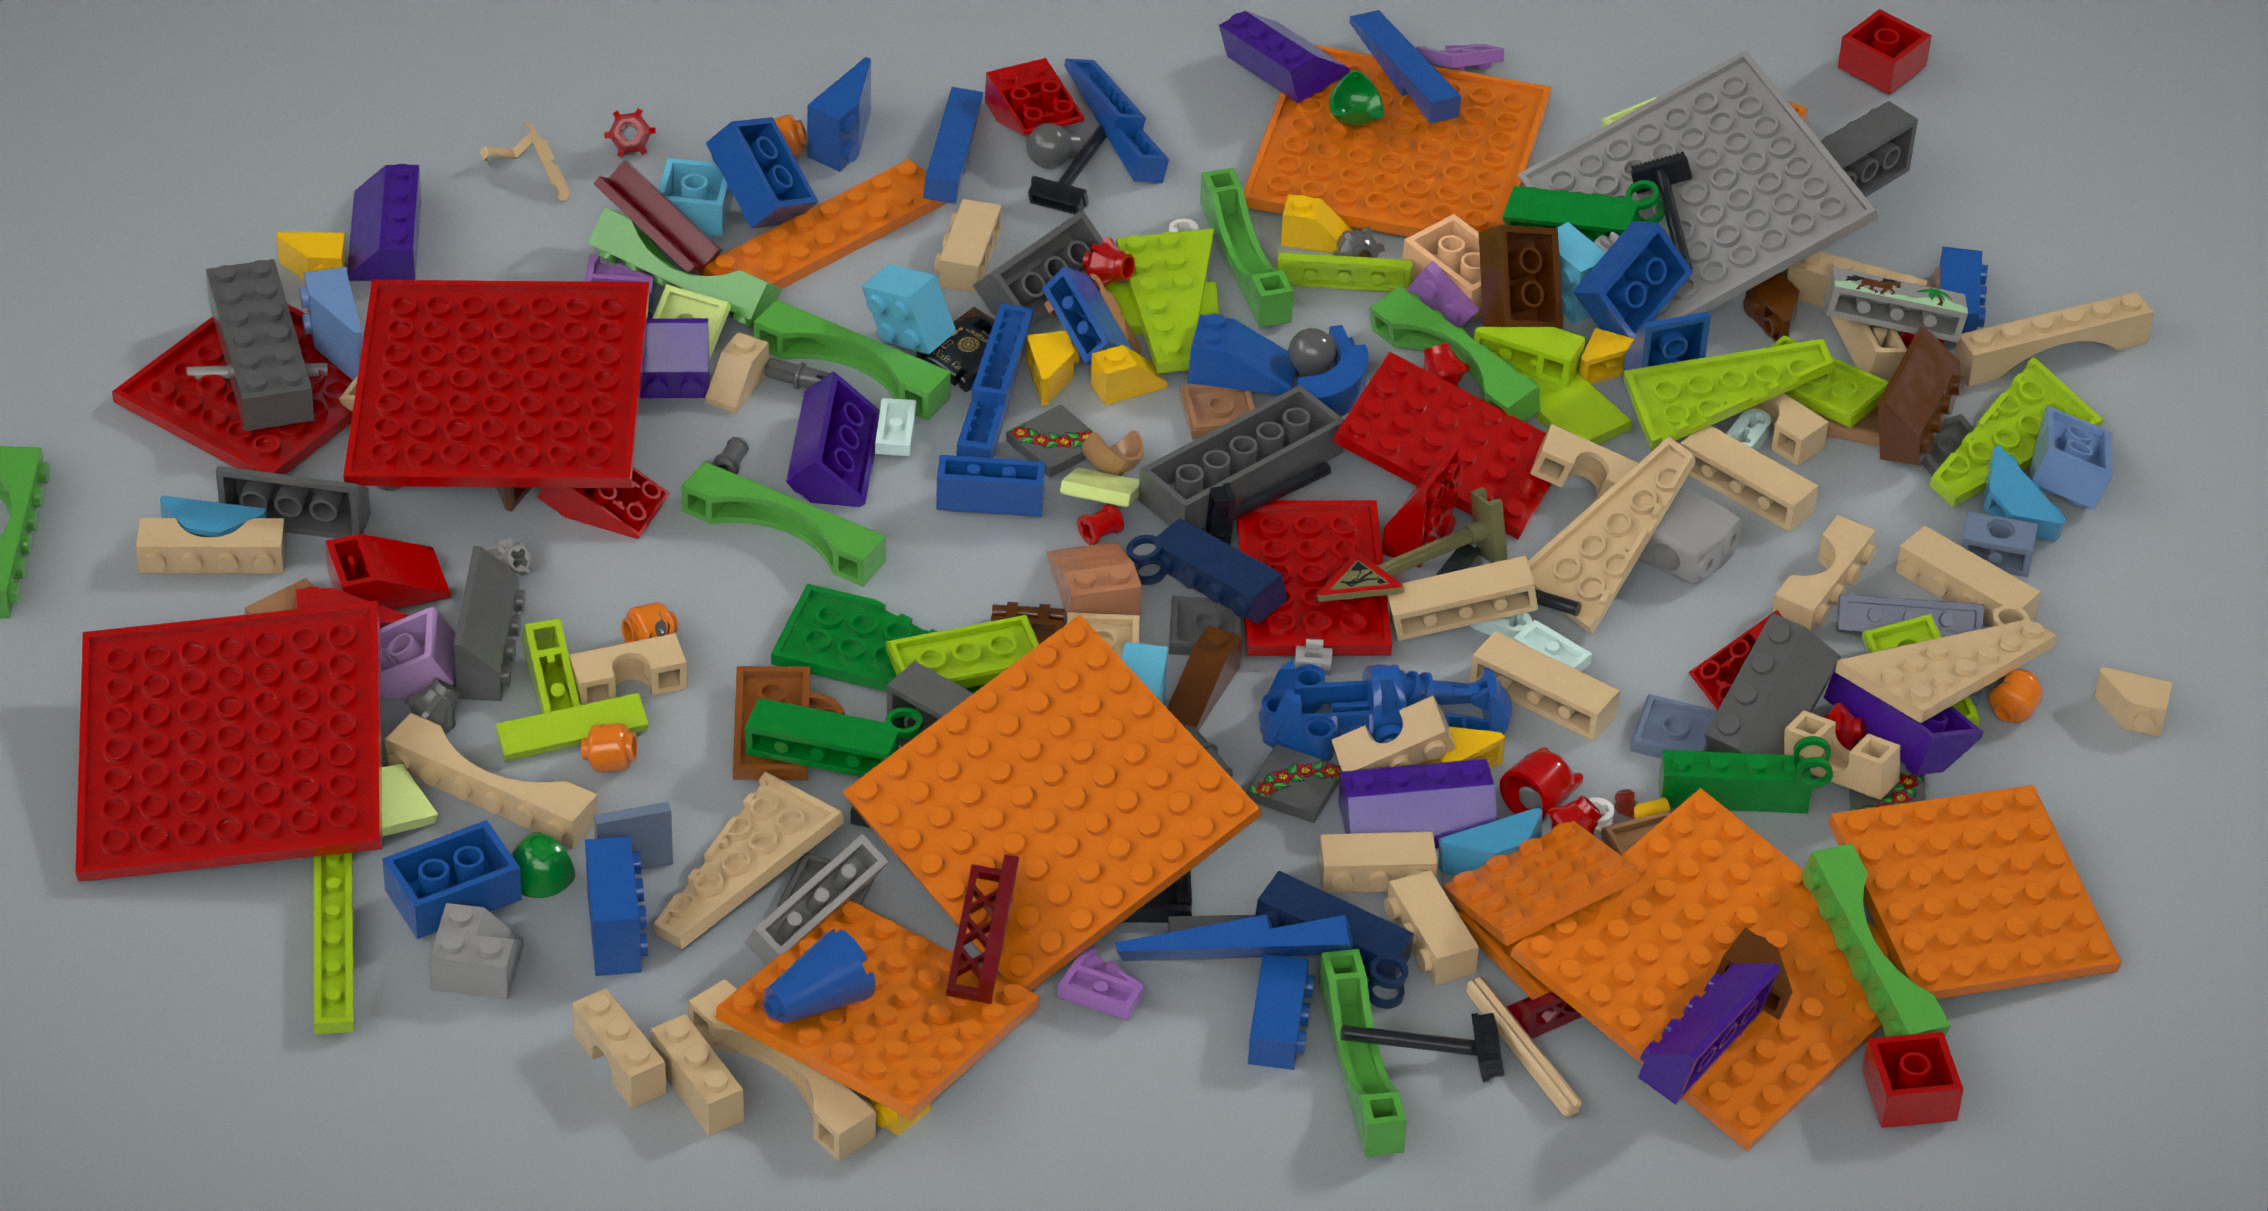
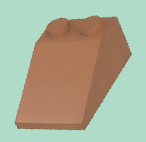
(1096, 579)

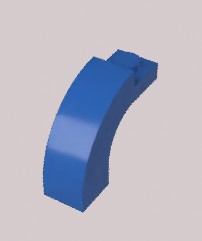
(1346, 381)

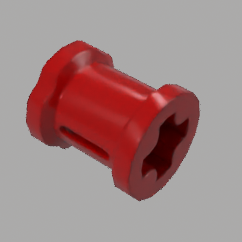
(1100, 524)

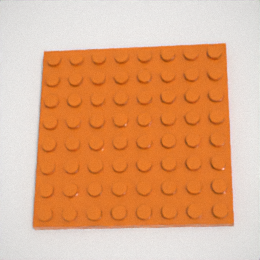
(1402, 168)
(1071, 775)
(1659, 942)

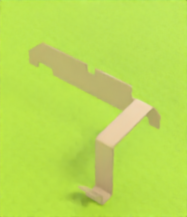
(544, 153)

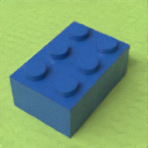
(761, 172)
(1633, 279)
(455, 869)
(614, 905)

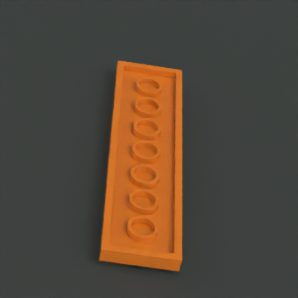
(832, 228)

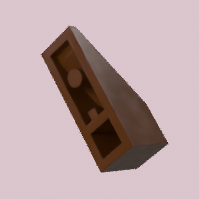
(1206, 676)

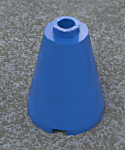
(821, 980)

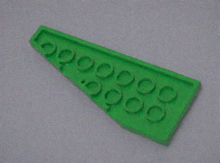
(843, 637)

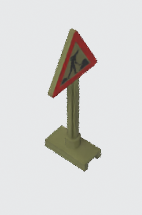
(1363, 578)

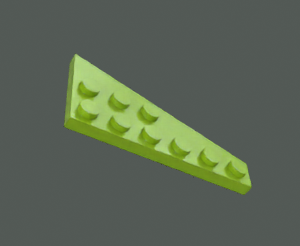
(1169, 291)
(1703, 391)
(2011, 423)

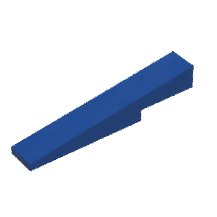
(1407, 67)
(1120, 120)
(952, 145)
(995, 382)
(1241, 939)

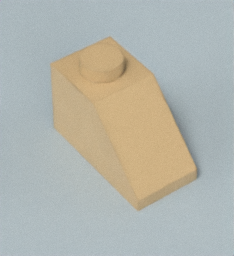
(738, 372)
(2134, 699)

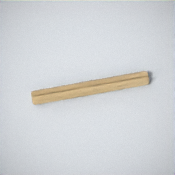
(1524, 1048)

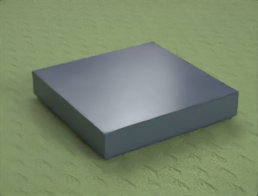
(1671, 726)
(649, 831)

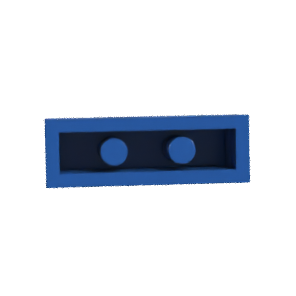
(1964, 273)
(1083, 313)
(990, 485)
(1280, 1011)

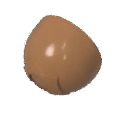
(1115, 459)

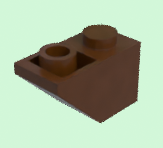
(1773, 306)

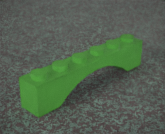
(621, 238)
(1262, 285)
(1410, 323)
(806, 336)
(22, 492)
(728, 498)
(1837, 884)
(1371, 1094)

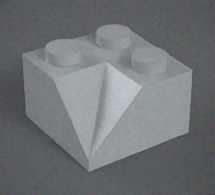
(474, 953)

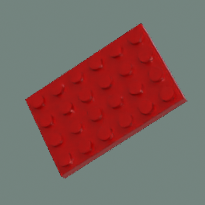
(1415, 418)
(1308, 546)

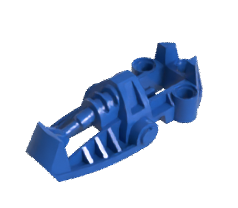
(1296, 694)

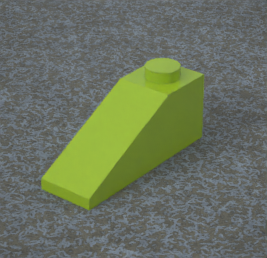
(1536, 351)
(549, 665)

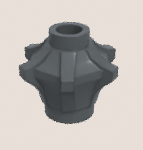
(1358, 244)
(435, 704)

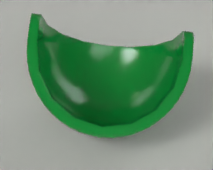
(1356, 100)
(543, 866)

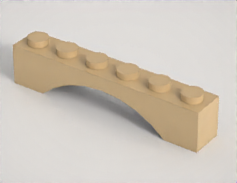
(1995, 350)
(545, 807)
(838, 1115)

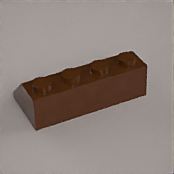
(1918, 400)

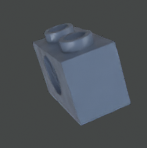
(2001, 541)

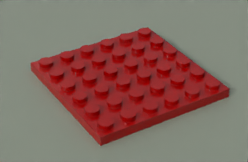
(207, 411)

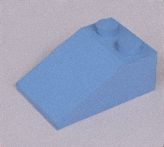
(332, 318)
(2072, 458)

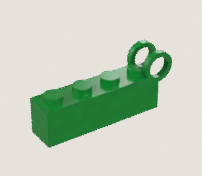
(1588, 213)
(824, 737)
(1745, 779)

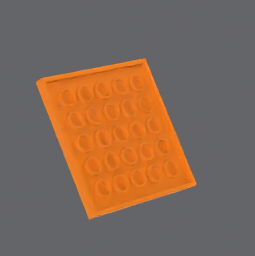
(1976, 892)
(903, 1039)

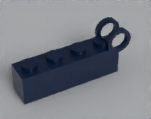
(1212, 569)
(1382, 944)

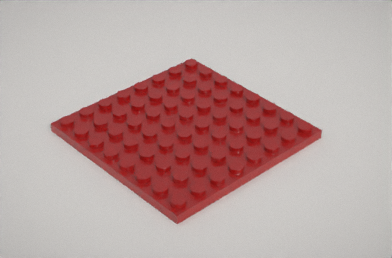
(498, 384)
(229, 741)

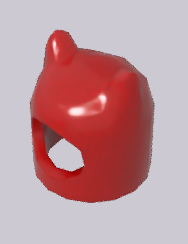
(1544, 774)

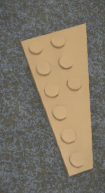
(1605, 541)
(1942, 671)
(750, 851)

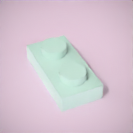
(895, 427)
(1554, 645)

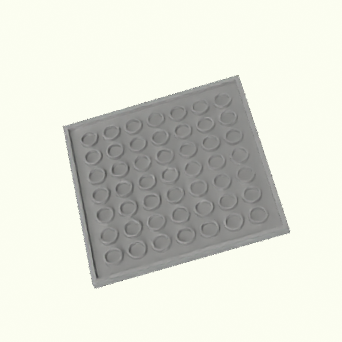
(1758, 187)

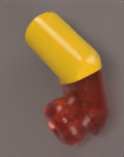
(1633, 809)

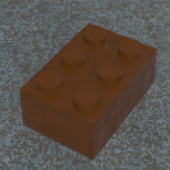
(1520, 277)

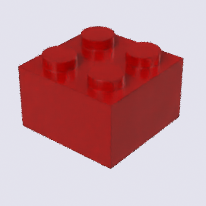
(1884, 51)
(1912, 1079)

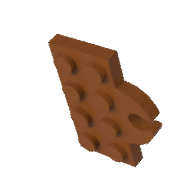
(777, 684)

